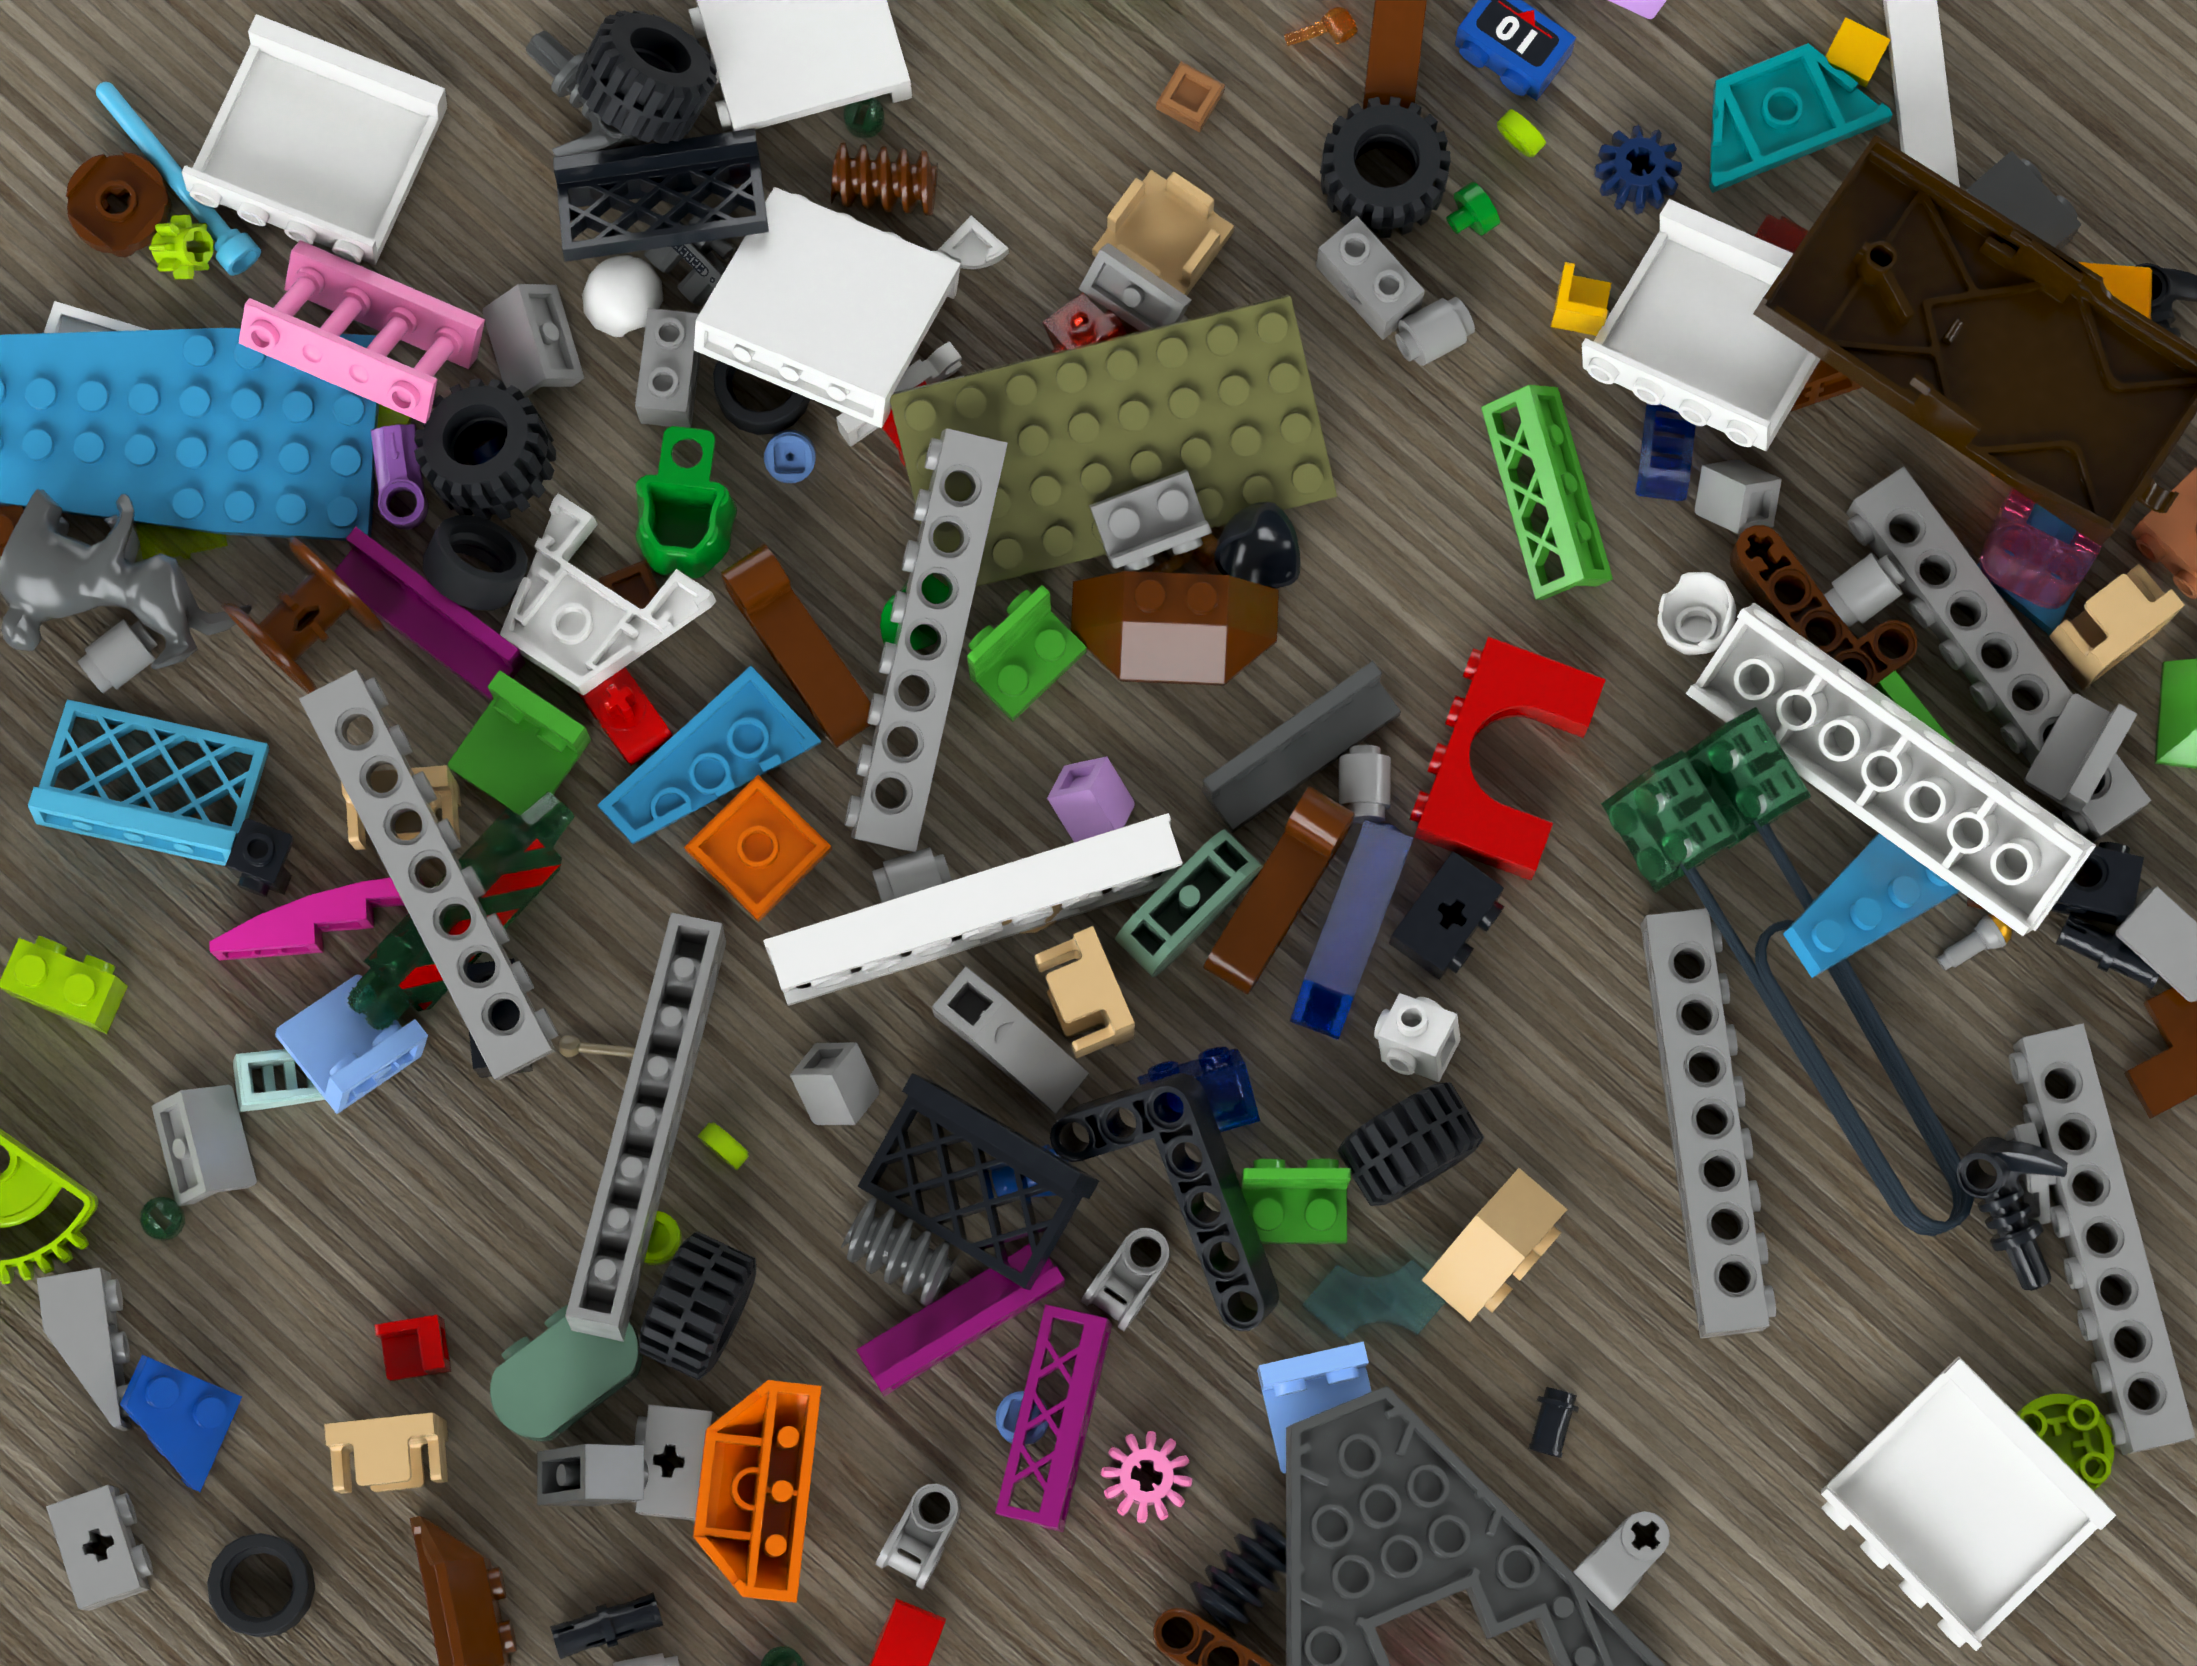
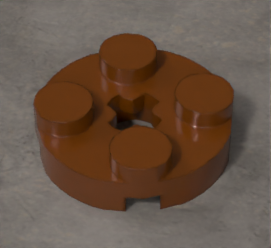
(117, 174)

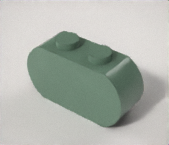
(1188, 903)
(560, 1377)

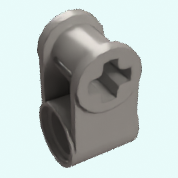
(1127, 1279)
(920, 1537)
(1616, 1565)

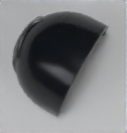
(1259, 547)

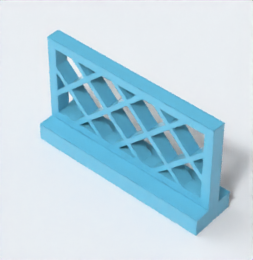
(139, 825)

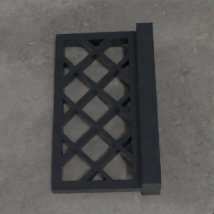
(658, 174)
(1000, 1142)

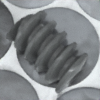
(899, 1252)

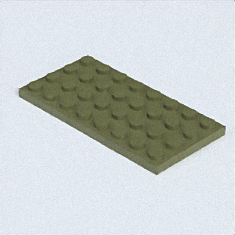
(1102, 418)

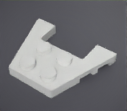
(579, 625)

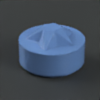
(790, 456)
(1007, 1417)

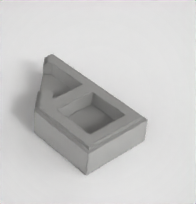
(2034, 1186)

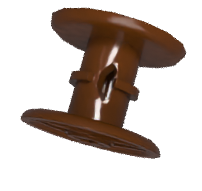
(303, 616)

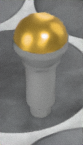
(1987, 935)

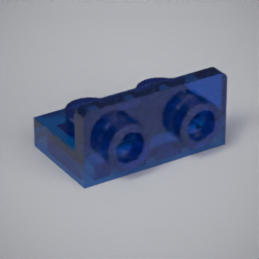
(1224, 1081)

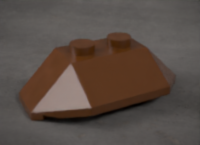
(1174, 625)
(462, 1599)

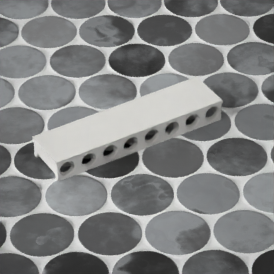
(1895, 771)
(974, 909)

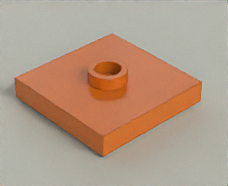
(758, 848)

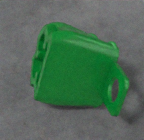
(682, 513)

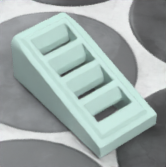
(270, 1098)

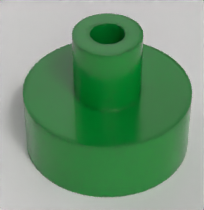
(1473, 210)

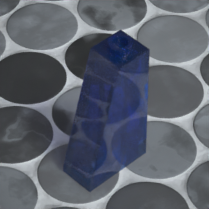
(1351, 929)

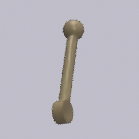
(571, 1046)

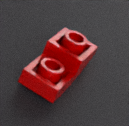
(907, 1636)

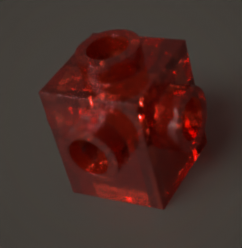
(1082, 313)

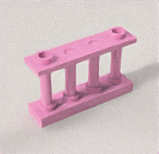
(375, 302)

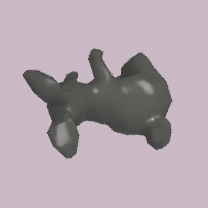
(58, 576)

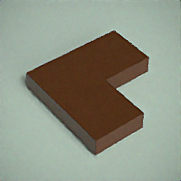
(2173, 1073)

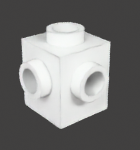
(1417, 1036)

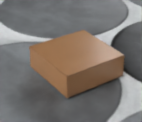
(1190, 96)

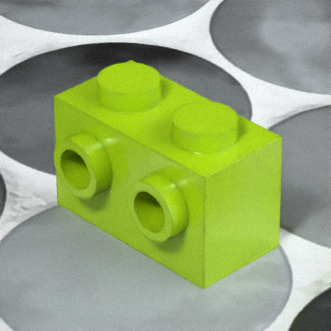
(63, 985)

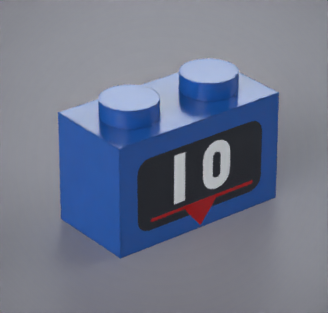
(1515, 44)

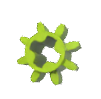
(182, 247)

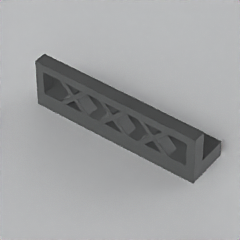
(1300, 748)

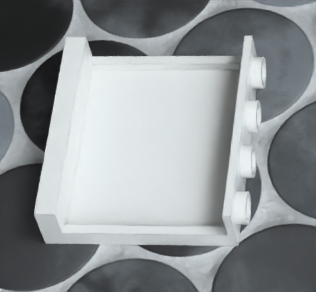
(799, 57)
(317, 142)
(825, 306)
(1691, 333)
(1964, 1504)

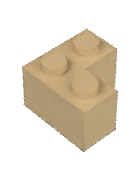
(1495, 1244)

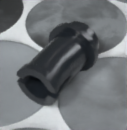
(1553, 1421)

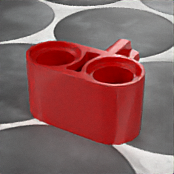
(627, 716)

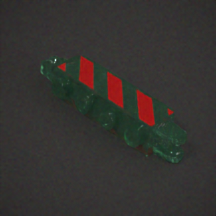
(513, 866)

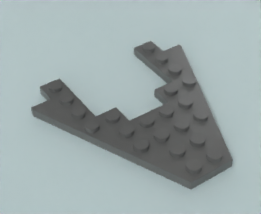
(1399, 1521)

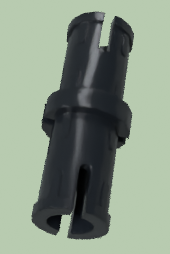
(2106, 950)
(606, 1625)

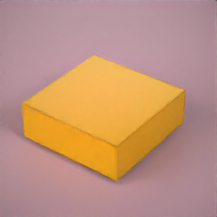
(1857, 51)

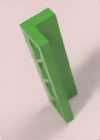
(1561, 485)

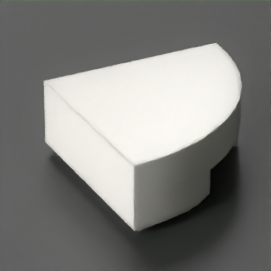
(974, 246)

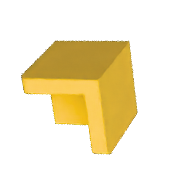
(1580, 303)

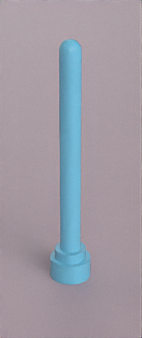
(234, 249)

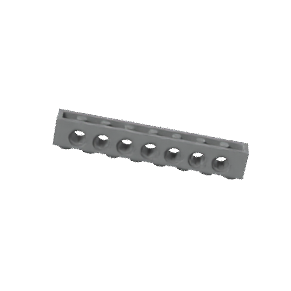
(982, 463)
(1995, 626)
(330, 713)
(646, 1128)
(1716, 1308)
(2167, 1417)

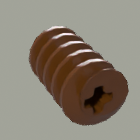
(884, 179)

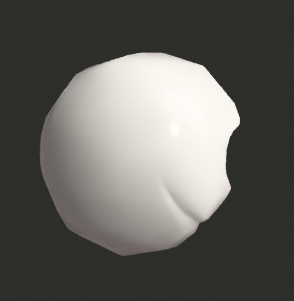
(620, 294)
(1697, 613)

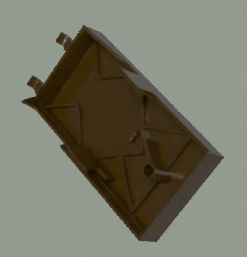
(1989, 341)

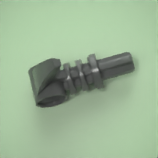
(563, 68)

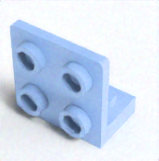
(343, 1051)
(1310, 1385)

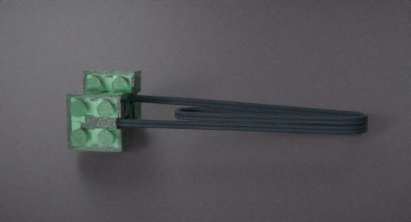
(1711, 802)

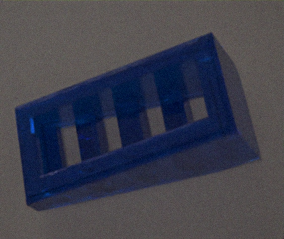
(1664, 476)

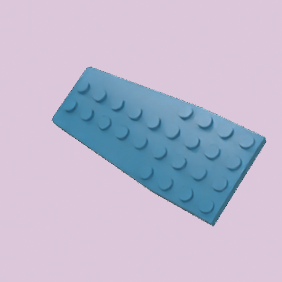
(187, 431)

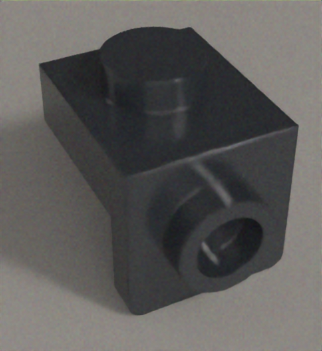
(260, 858)

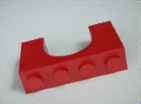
(1503, 686)

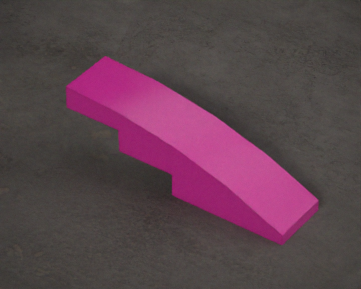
(299, 924)

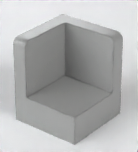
(1737, 495)
(835, 1083)

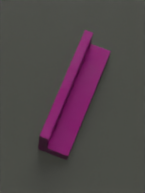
(425, 615)
(954, 1322)
(1074, 1422)

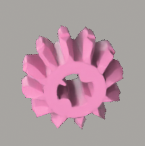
(1131, 1487)

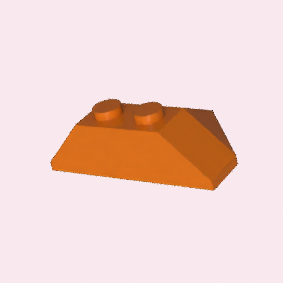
(759, 1488)

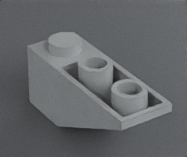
(1009, 1040)
(83, 1327)

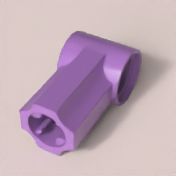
(398, 472)

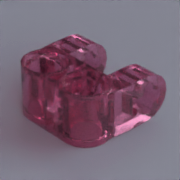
(2035, 556)

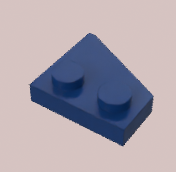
(180, 1416)

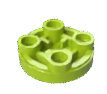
(2074, 1433)

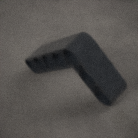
(1189, 1182)

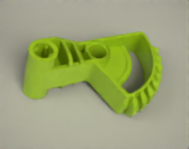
(25, 1192)

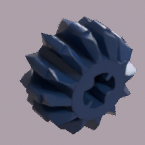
(1621, 159)

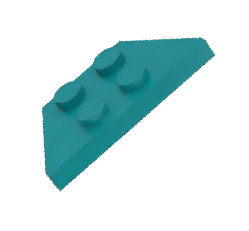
(1784, 113)

